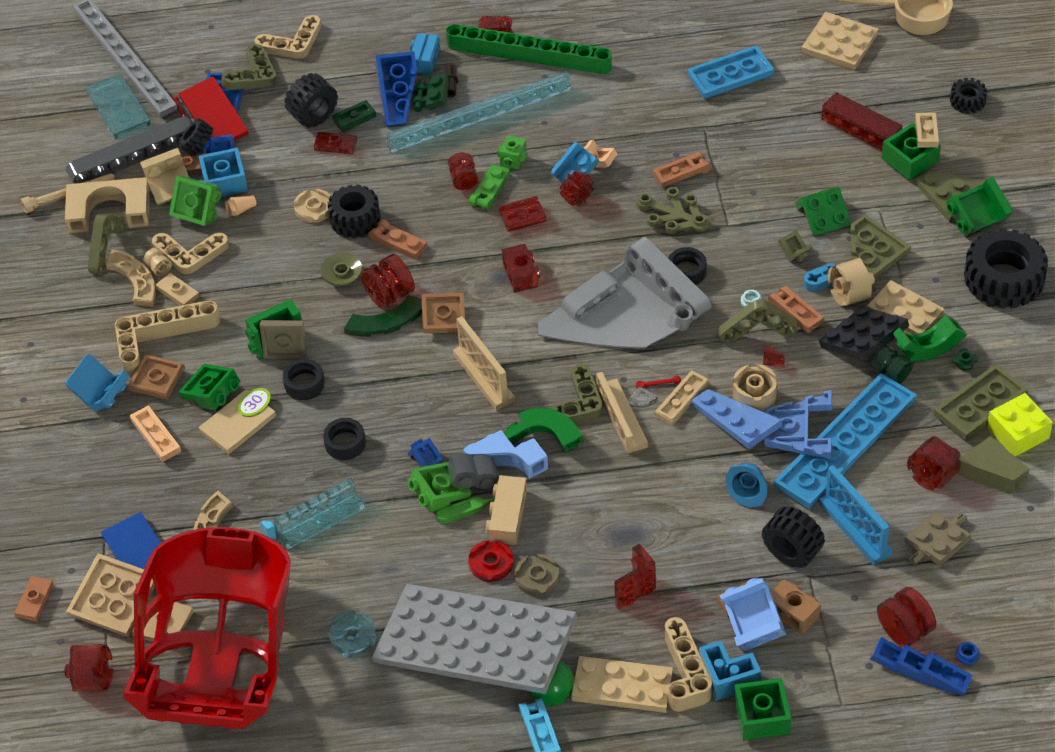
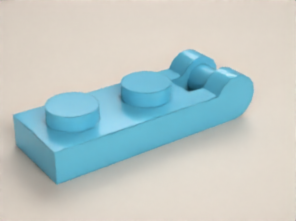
(539, 726)

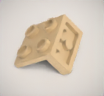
(162, 173)

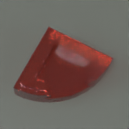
(773, 357)

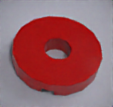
(490, 571)

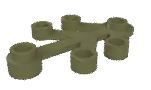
(696, 221)

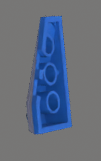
(396, 82)

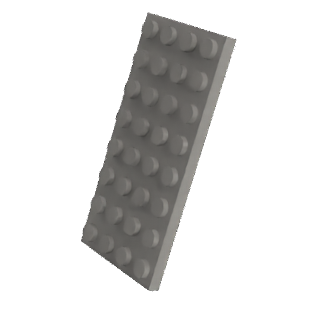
(475, 638)

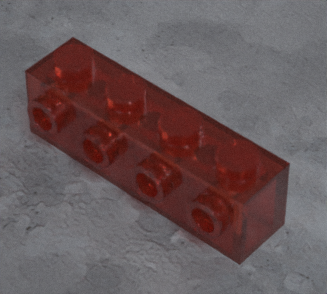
(858, 120)

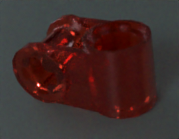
(496, 23)

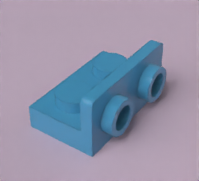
(574, 159)

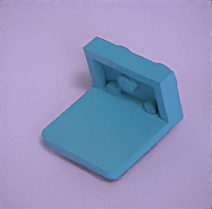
(96, 384)

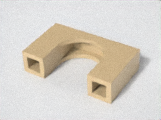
(85, 196)

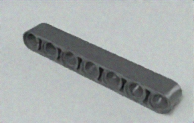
(128, 152)

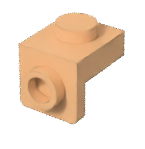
(604, 155)

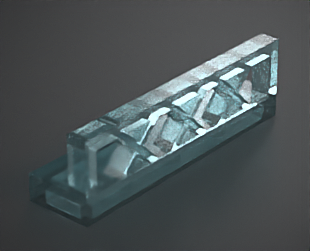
(319, 516)

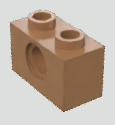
(800, 616)

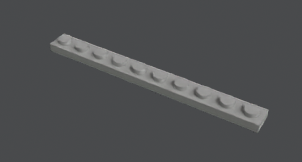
(125, 58)

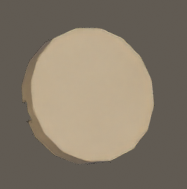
(312, 205)

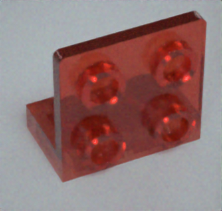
(637, 582)

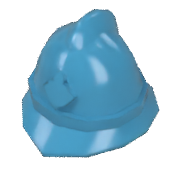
(747, 485)

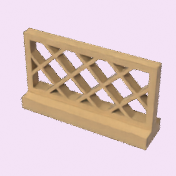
(482, 366)

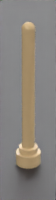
(30, 204)

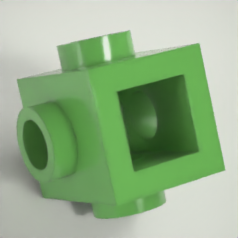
(512, 152)

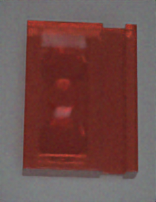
(522, 213)

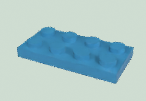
(730, 72)

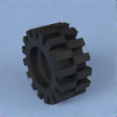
(966, 103)
(195, 137)

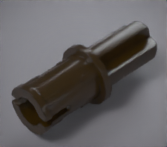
(451, 70)

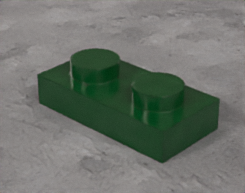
(354, 116)

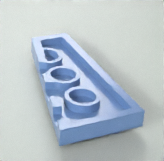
(737, 419)

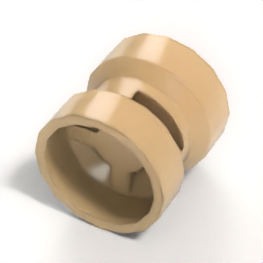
(157, 261)

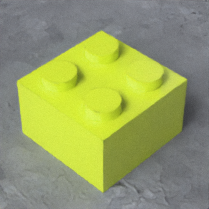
(1019, 425)

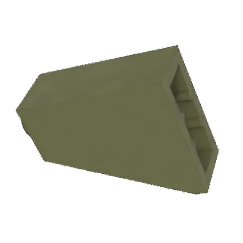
(994, 467)

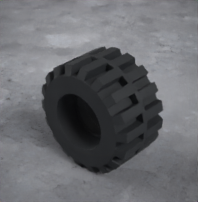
(311, 100)
(353, 211)
(793, 537)

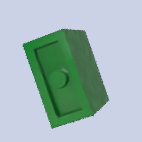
(979, 207)
(284, 311)

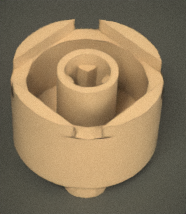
(850, 282)
(755, 387)

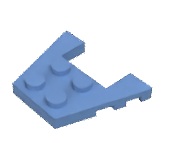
(795, 430)

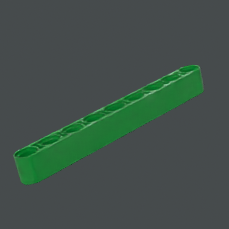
(529, 49)

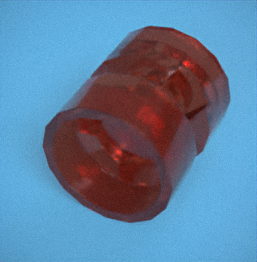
(463, 171)

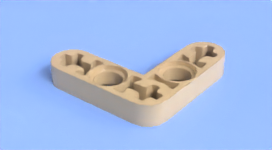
(292, 47)
(214, 245)

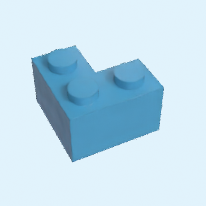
(726, 671)

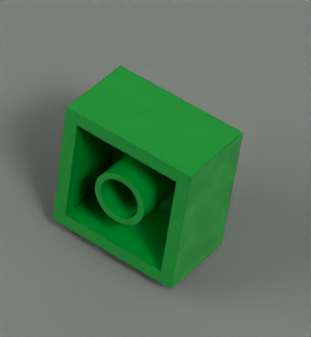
(905, 156)
(762, 709)

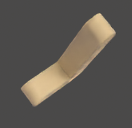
(161, 324)

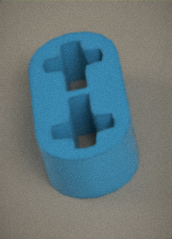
(820, 275)

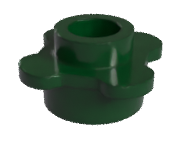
(964, 360)

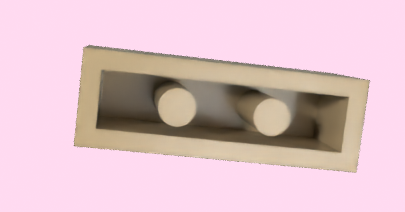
(507, 509)

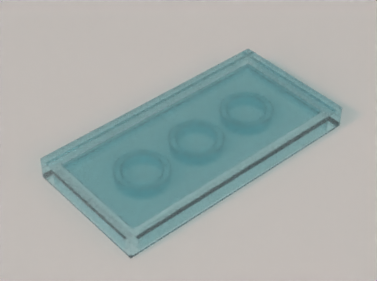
(117, 106)

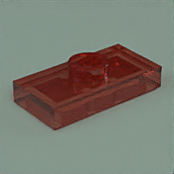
(335, 143)

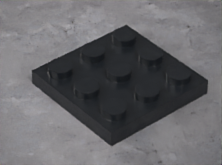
(863, 333)

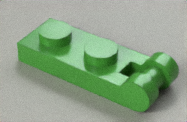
(489, 187)

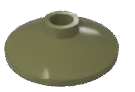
(341, 269)

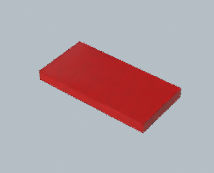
(210, 104)

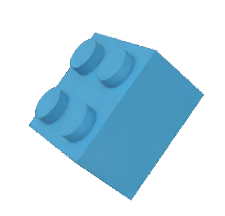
(224, 170)

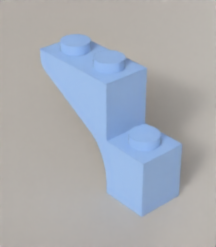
(526, 456)

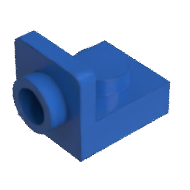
(219, 143)
(425, 453)

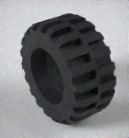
(1000, 287)

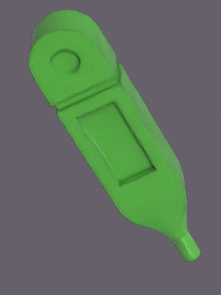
(462, 509)

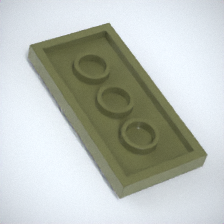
(970, 407)

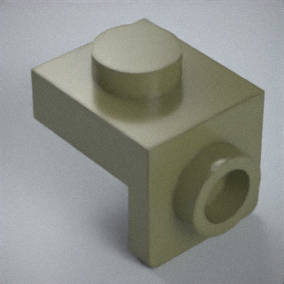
(794, 247)

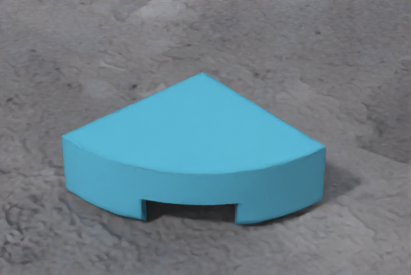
(268, 529)

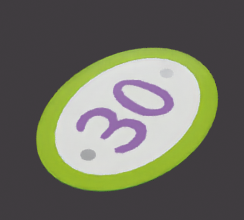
(254, 402)

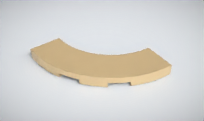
(138, 275)
(213, 511)

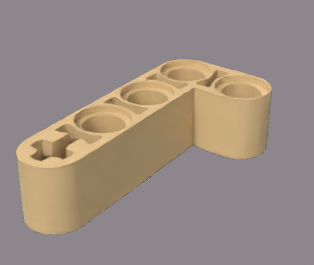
(691, 680)

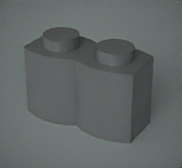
(472, 471)

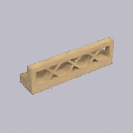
(621, 414)

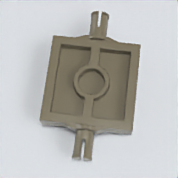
(937, 538)

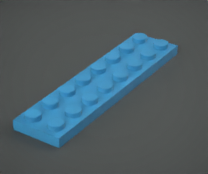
(851, 437)

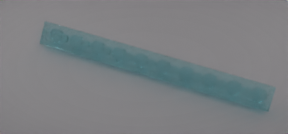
(478, 111)

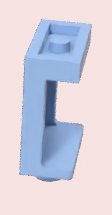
(753, 614)

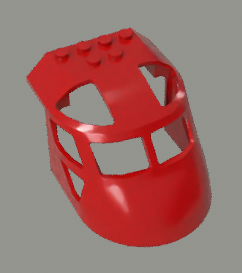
(219, 566)

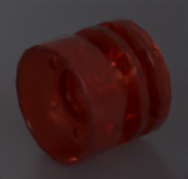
(387, 281)

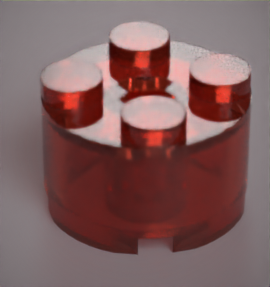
(934, 463)
(89, 668)

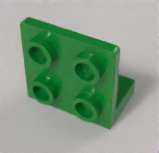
(825, 211)

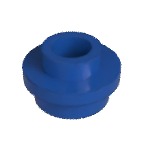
(970, 648)

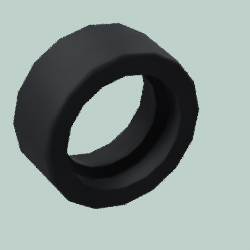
(693, 255)
(303, 366)
(340, 426)

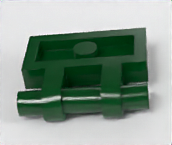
(436, 92)

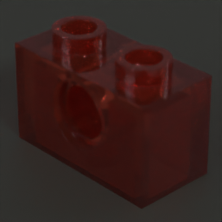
(520, 268)

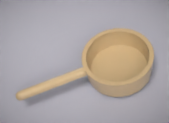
(917, 16)

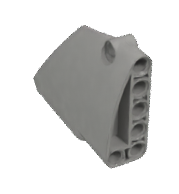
(629, 304)

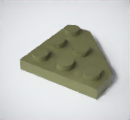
(940, 186)
(876, 245)

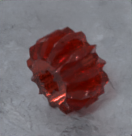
(576, 188)

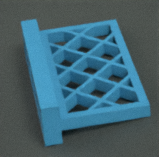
(856, 517)

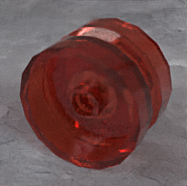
(906, 617)

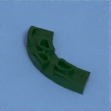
(386, 322)

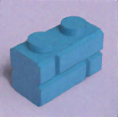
(426, 52)

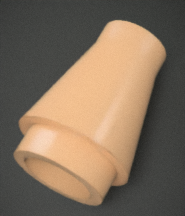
(238, 205)

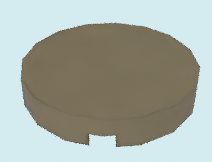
(537, 574)

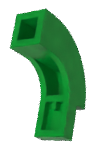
(933, 342)
(546, 421)

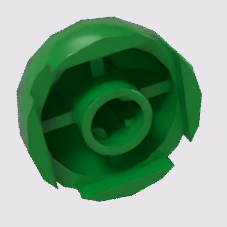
(559, 688)

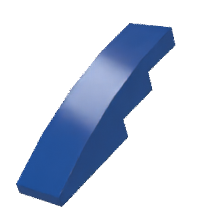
(921, 668)

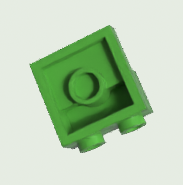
(195, 200)
(435, 487)

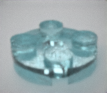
(352, 644)

